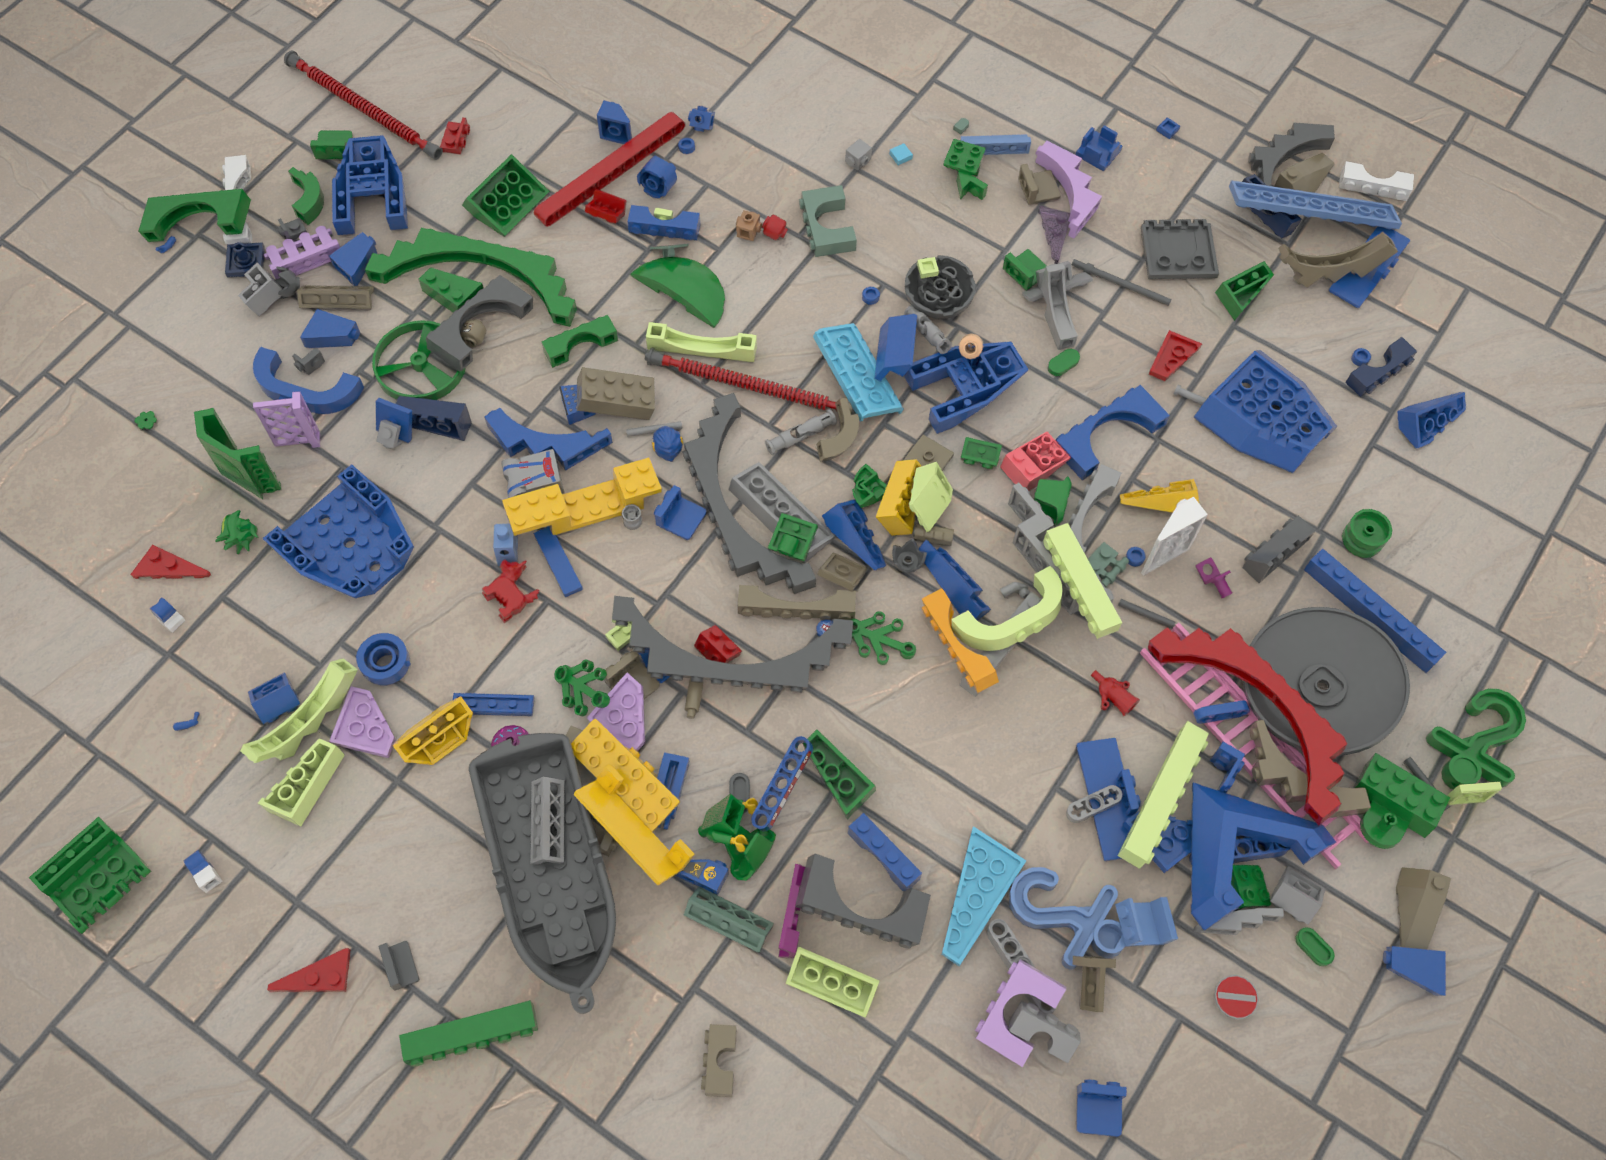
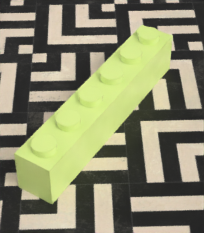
(1082, 581)

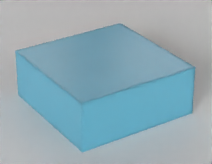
(901, 154)

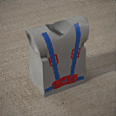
(531, 473)

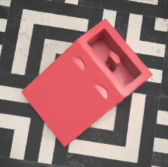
(1034, 461)

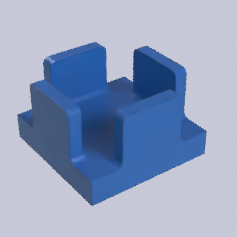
(1099, 148)

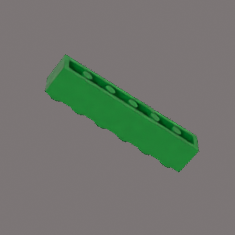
(467, 1033)

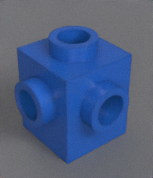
(706, 120)

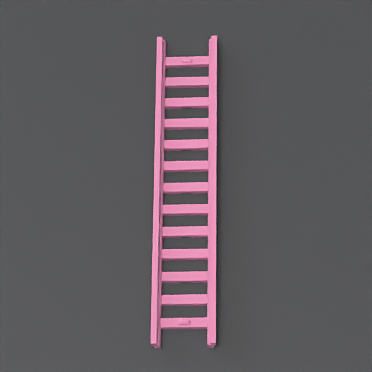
(1237, 694)

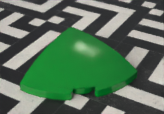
(868, 487)

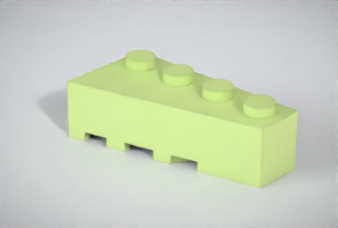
(304, 783)

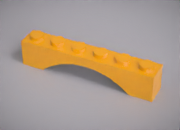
(977, 667)

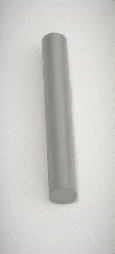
(651, 429)

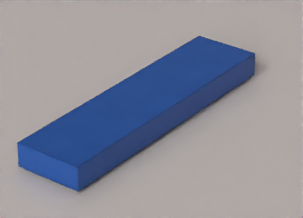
(558, 561)
(498, 704)

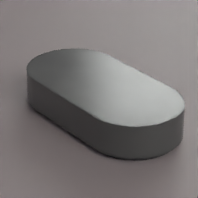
(740, 787)

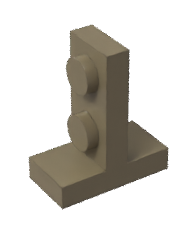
(1093, 981)

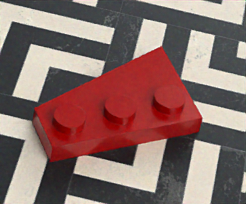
(1173, 354)

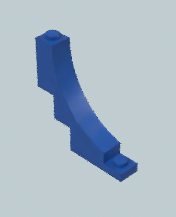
(568, 448)

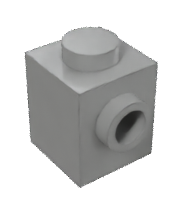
(858, 154)

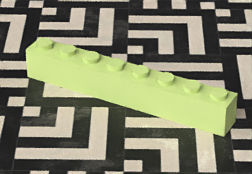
(1163, 796)

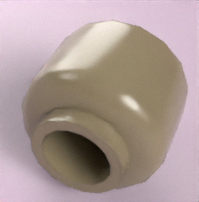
(473, 333)

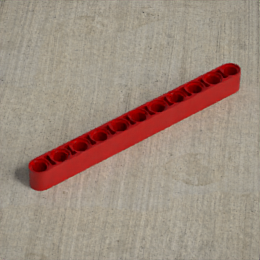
(609, 169)

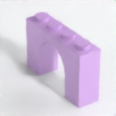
(994, 1030)

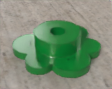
(146, 420)

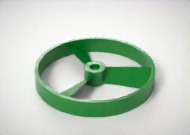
(419, 362)

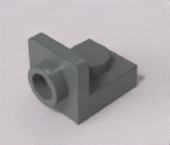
(291, 229)

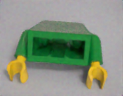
(724, 820)

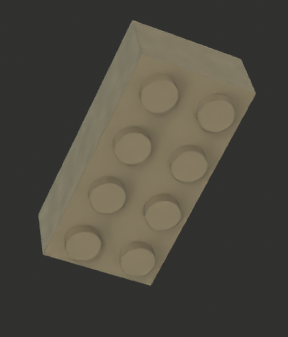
(615, 393)

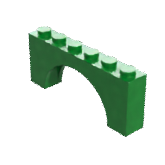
(165, 211)

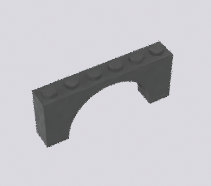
(496, 296)
(820, 896)

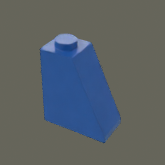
(354, 257)
(329, 331)
(1419, 967)

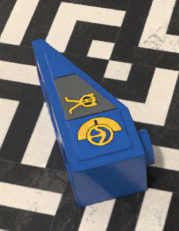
(705, 874)

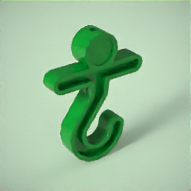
(1469, 754)

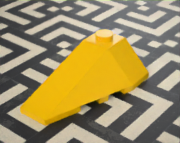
(1162, 498)

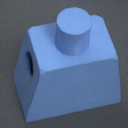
(505, 540)

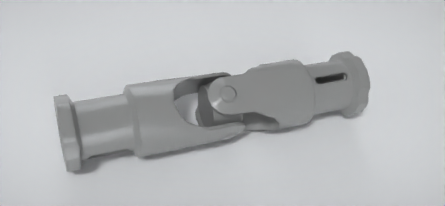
(930, 331)
(810, 427)

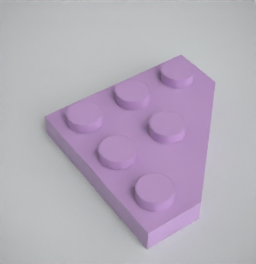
(624, 713)
(362, 725)

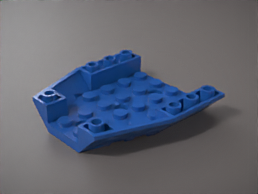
(1253, 427)
(356, 514)

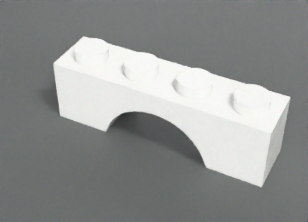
(1355, 178)

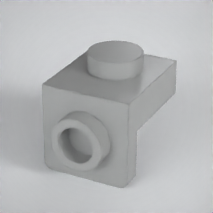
(389, 434)

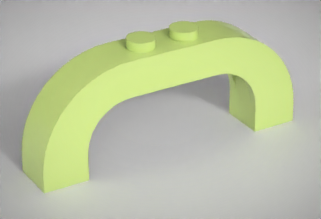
(1019, 627)

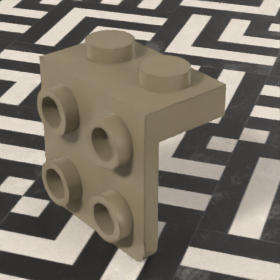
(631, 664)

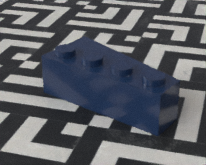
(438, 417)

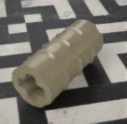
(936, 535)

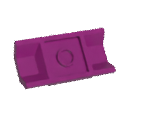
(790, 935)

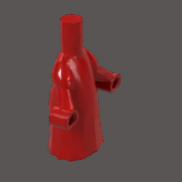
(1116, 692)

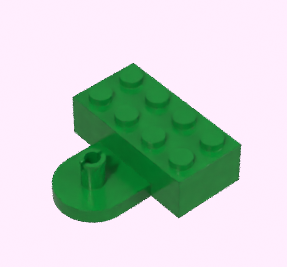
(1397, 803)

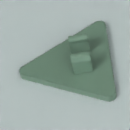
(668, 250)

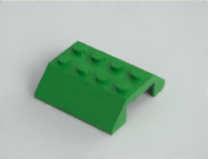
(90, 874)

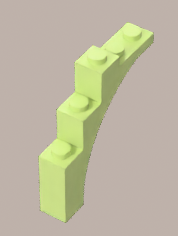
(306, 720)

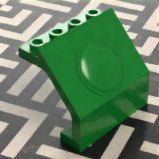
(243, 466)

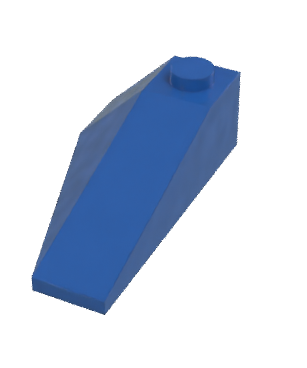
(848, 524)

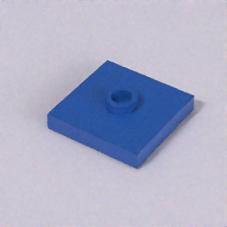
(395, 414)

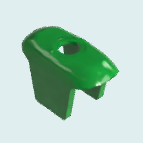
(1053, 498)
(747, 863)

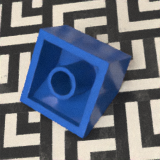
(613, 123)
(274, 698)

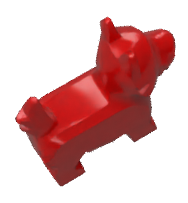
(507, 592)

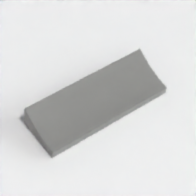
(770, 498)

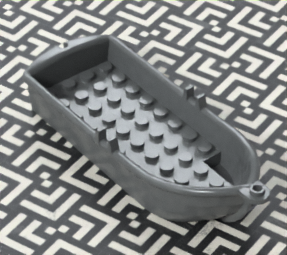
(553, 911)

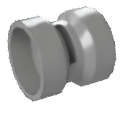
(632, 517)

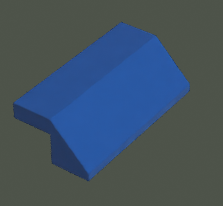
(896, 346)

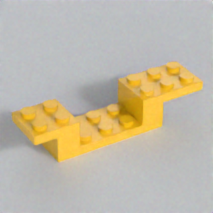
(582, 506)

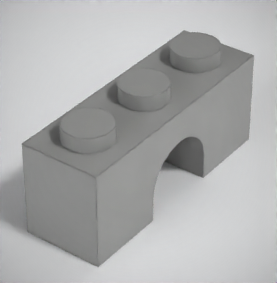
(1030, 1020)

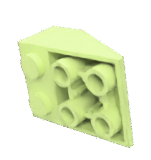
(930, 494)

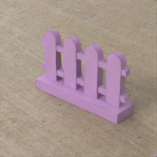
(307, 260)

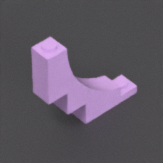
(1065, 168)

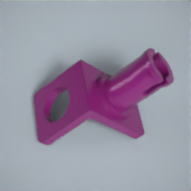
(1215, 577)

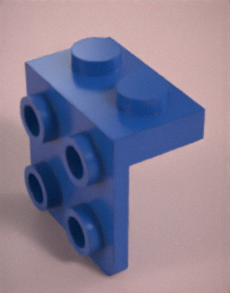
(678, 514)
(1100, 1108)

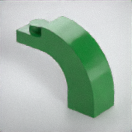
(312, 200)

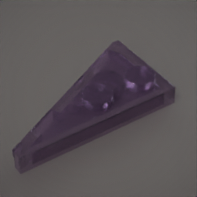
(1056, 226)

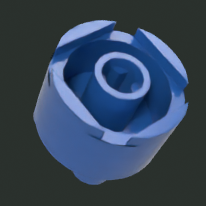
(657, 177)

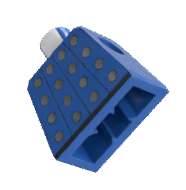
(569, 399)

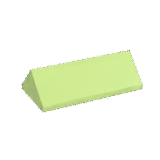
(832, 982)

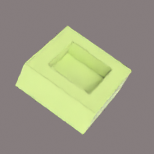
(663, 214)
(927, 267)

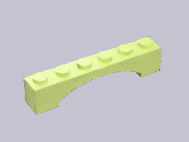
(666, 339)

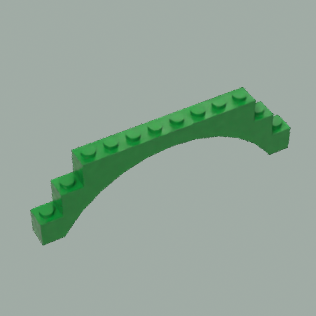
(440, 247)

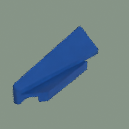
(954, 581)

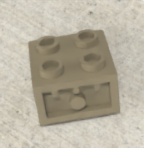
(1038, 186)

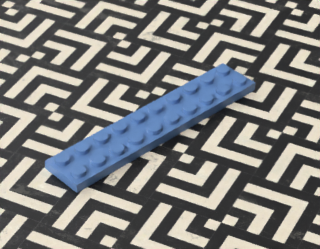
(1314, 205)

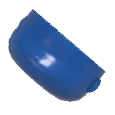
(379, 646)

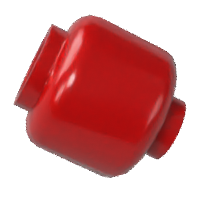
(774, 227)

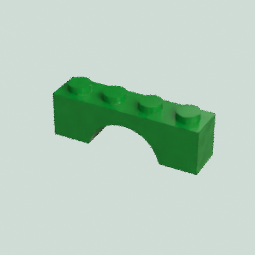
(597, 331)

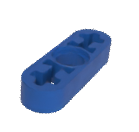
(1221, 712)

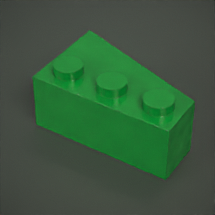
(1243, 288)

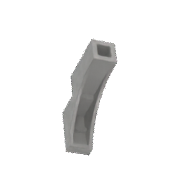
(1057, 308)

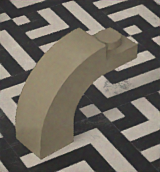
(849, 426)

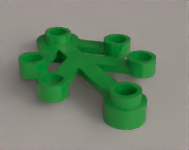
(877, 637)
(565, 676)

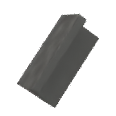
(399, 965)

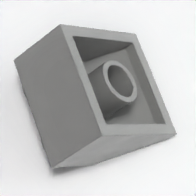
(1298, 895)

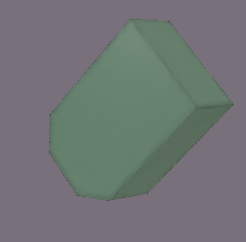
(961, 125)

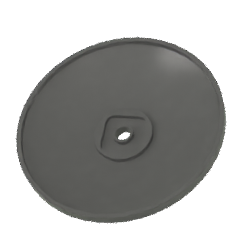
(1349, 655)

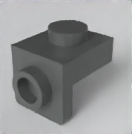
(310, 362)

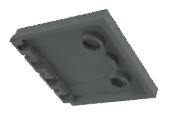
(1179, 249)

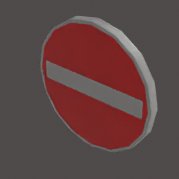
(1236, 997)

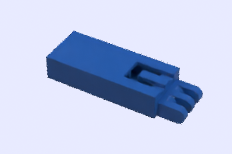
(672, 776)

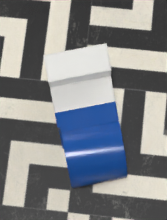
(167, 615)
(202, 871)

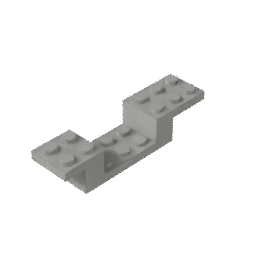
(1030, 538)

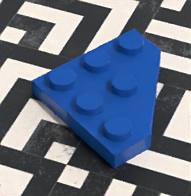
(1174, 843)

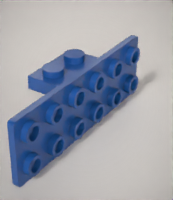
(1357, 289)
(1101, 768)

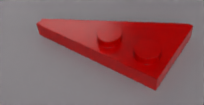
(160, 563)
(322, 976)

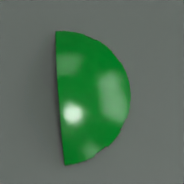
(686, 283)

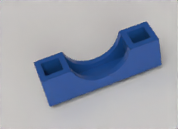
(683, 226)
(871, 838)

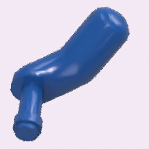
(170, 242)
(186, 724)

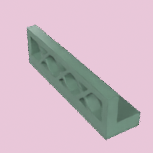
(726, 921)

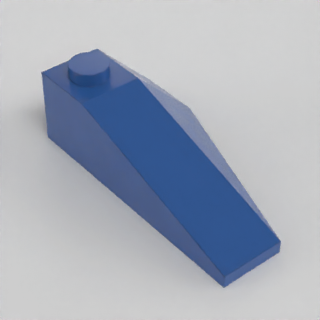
(1426, 419)

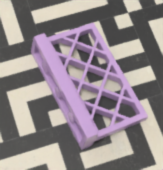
(302, 419)

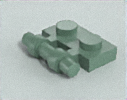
(1102, 558)

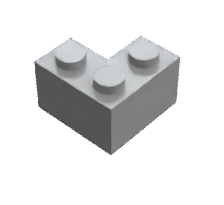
(262, 290)

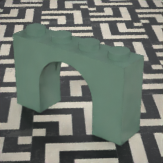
(825, 240)

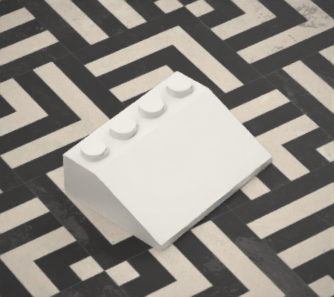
(1177, 534)

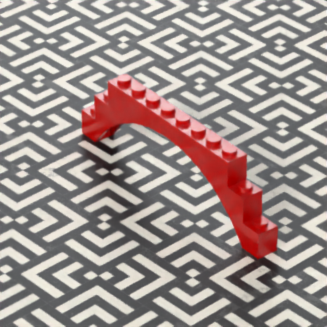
(1316, 736)

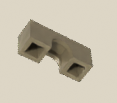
(719, 1040)

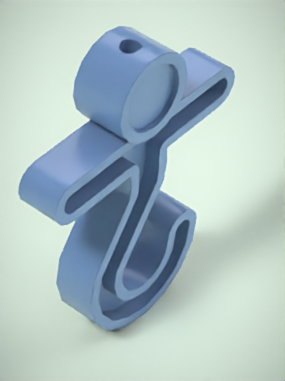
(1086, 922)

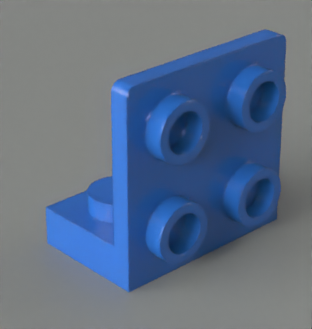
(1228, 759)

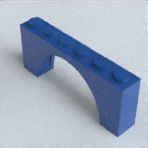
(1134, 406)

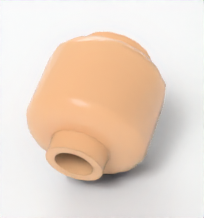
(969, 352)

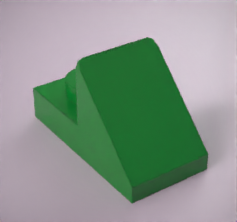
(969, 183)

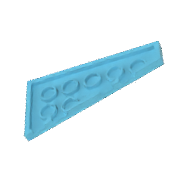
(983, 883)

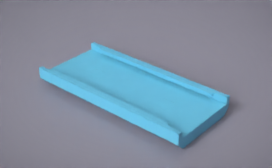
(855, 371)

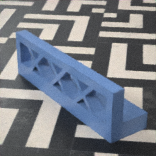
(1001, 143)

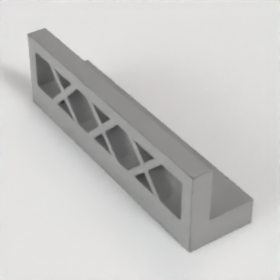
(542, 819)

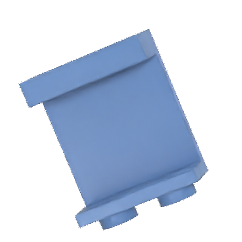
(1146, 922)

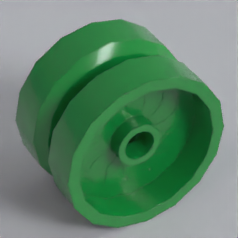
(1367, 533)

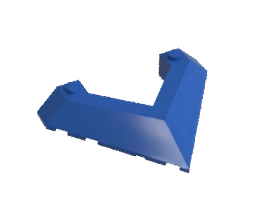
(1216, 823)

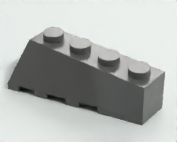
(1278, 548)

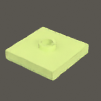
(1473, 793)

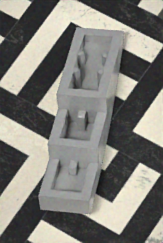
(1247, 918)

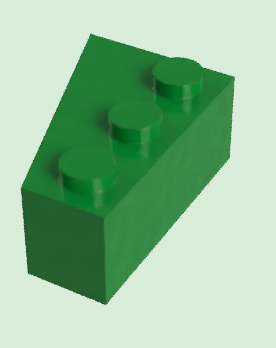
(448, 289)

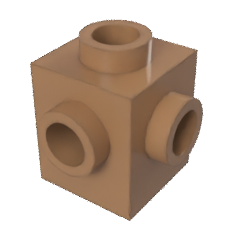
(748, 225)

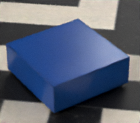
(1168, 128)

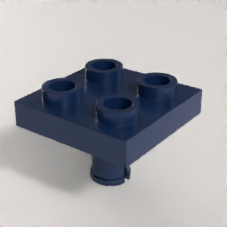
(242, 257)

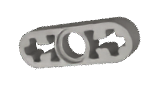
(1091, 812)

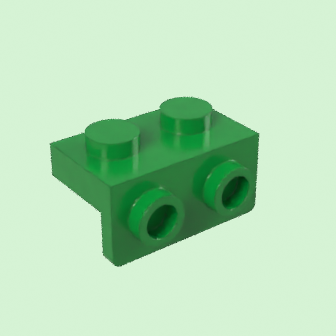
(981, 452)

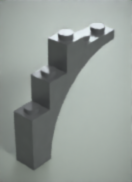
(1299, 139)

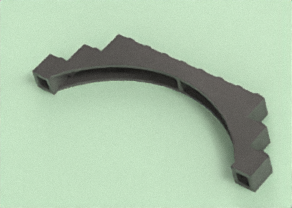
(743, 551)
(672, 661)

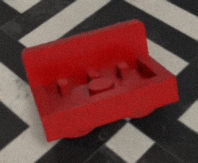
(606, 206)
(716, 645)

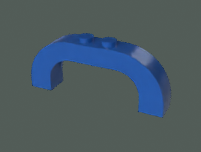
(325, 402)

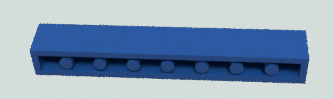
(1371, 606)

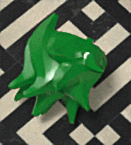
(237, 532)

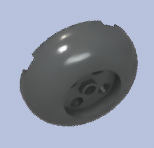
(927, 293)

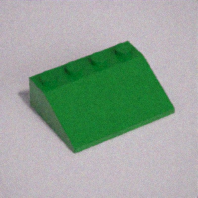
(505, 196)

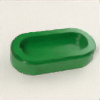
(1063, 362)
(1314, 946)

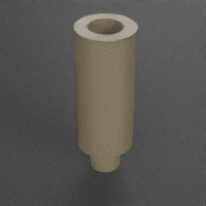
(693, 698)

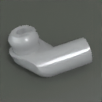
(1015, 587)

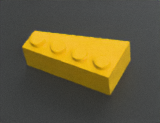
(894, 508)

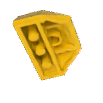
(436, 734)

